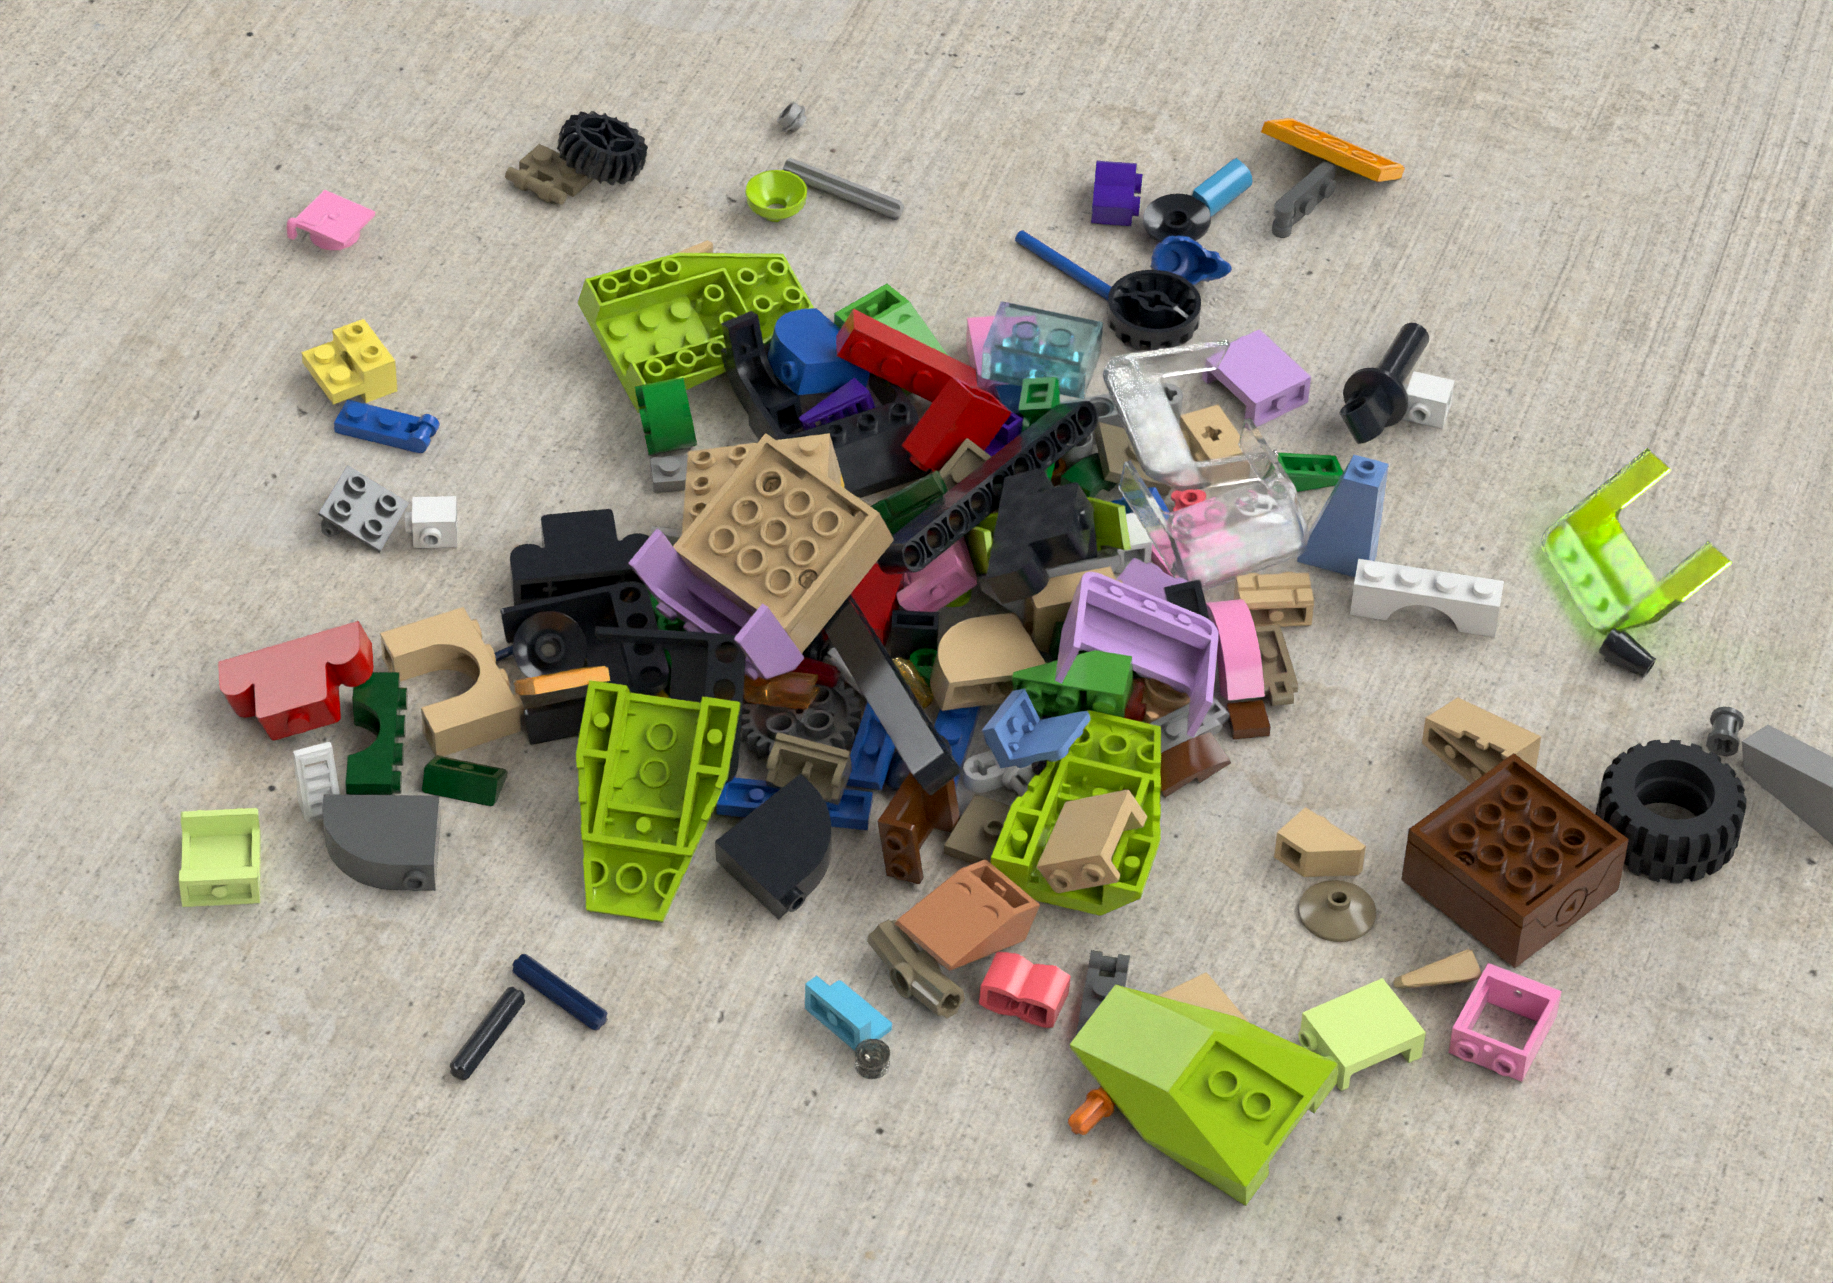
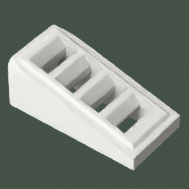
(315, 780)

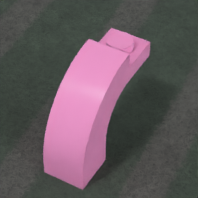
(1237, 650)

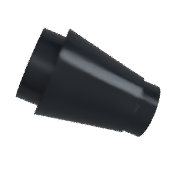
(1626, 652)

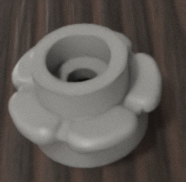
(792, 117)

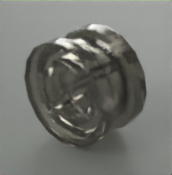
(874, 1068)

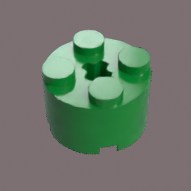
(666, 416)

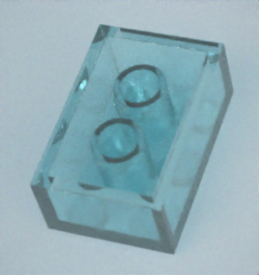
(1042, 344)

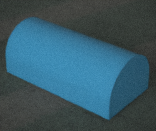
(1224, 186)

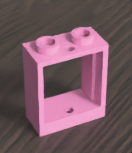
(1499, 988)

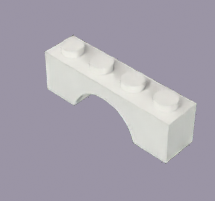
(1466, 599)

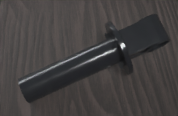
(1377, 395)

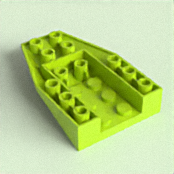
(668, 312)
(1202, 1083)

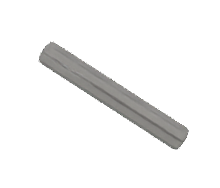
(845, 189)

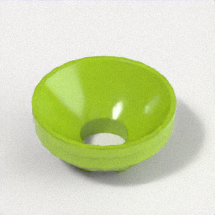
(776, 188)

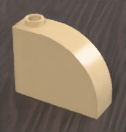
(979, 660)

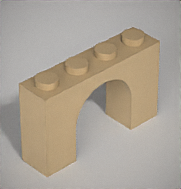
(455, 644)

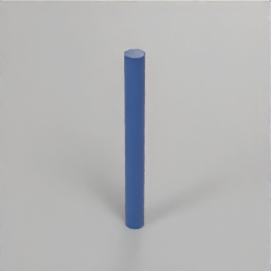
(1063, 264)

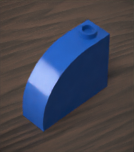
(806, 354)

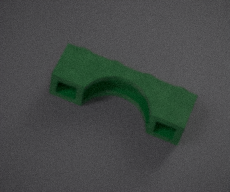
(378, 709)

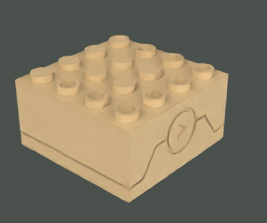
(784, 540)

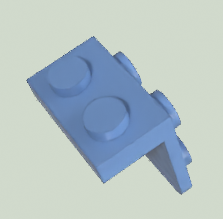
(1022, 738)

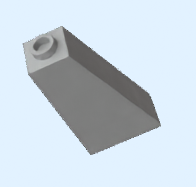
(1794, 775)

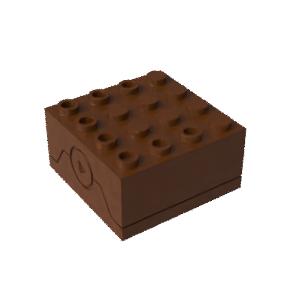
(1514, 860)

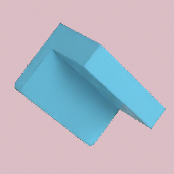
(844, 1012)

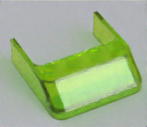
(1604, 565)

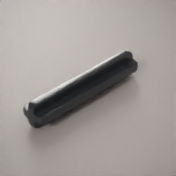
(487, 1033)

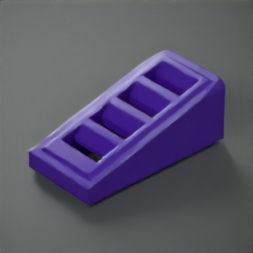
(844, 402)

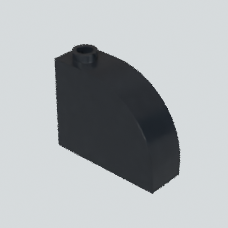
(780, 847)

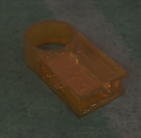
(784, 690)

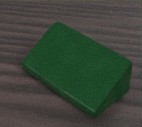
(463, 780)

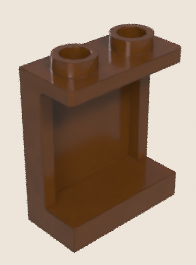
(910, 821)

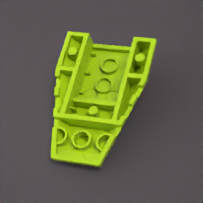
(1105, 759)
(647, 793)

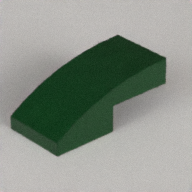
(1088, 475)

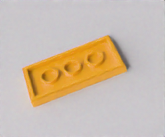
(1333, 149)
(561, 680)

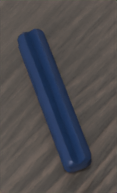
(560, 992)

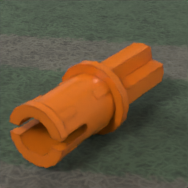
(1095, 1107)

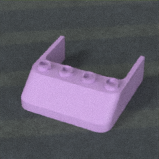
(703, 609)
(1159, 636)

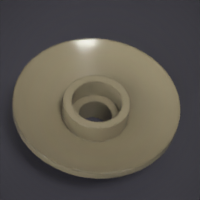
(1337, 911)

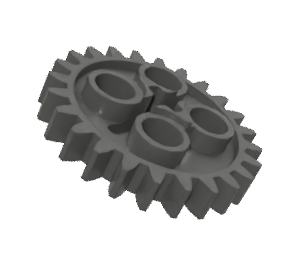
(828, 720)

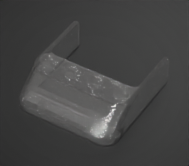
(1150, 421)
(1231, 531)

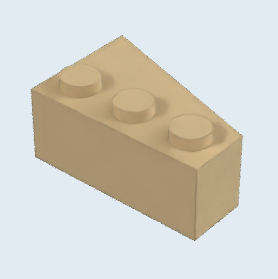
(1476, 740)

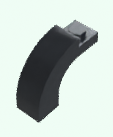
(752, 373)

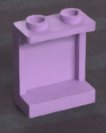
(1261, 377)

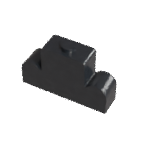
(1036, 531)
(576, 555)

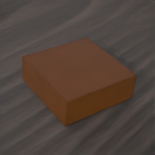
(1248, 719)

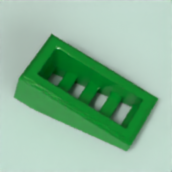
(1306, 470)

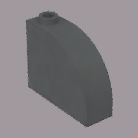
(384, 839)

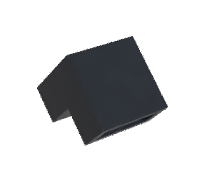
(912, 632)

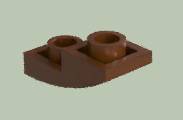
(1189, 760)

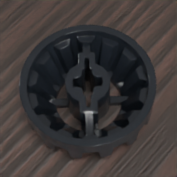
(1153, 309)

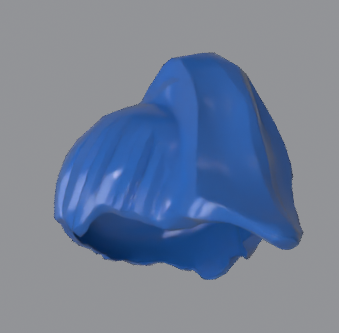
(1188, 260)

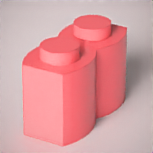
(1024, 989)

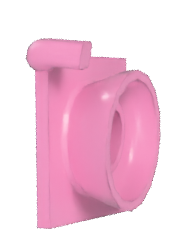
(331, 221)

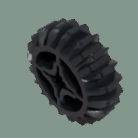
(602, 147)

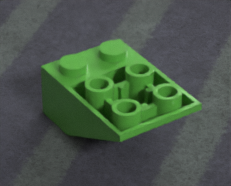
(894, 311)
(1094, 683)

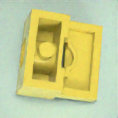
(352, 364)

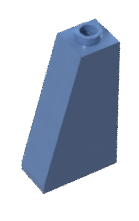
(1349, 519)

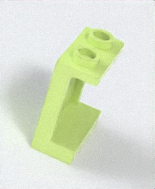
(220, 857)
(1362, 1030)

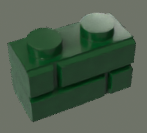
(910, 501)

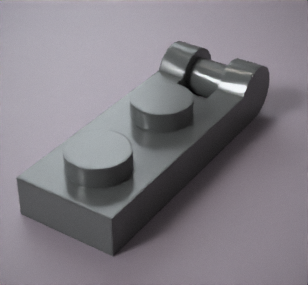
(1303, 198)
(1099, 986)

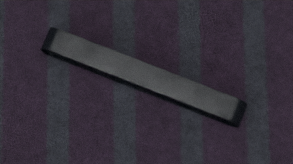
(981, 490)
(891, 697)

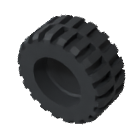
(1678, 777)

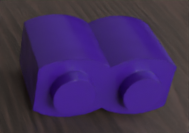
(1114, 193)

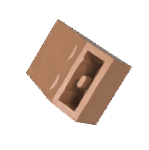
(970, 916)

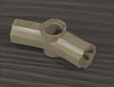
(914, 970)

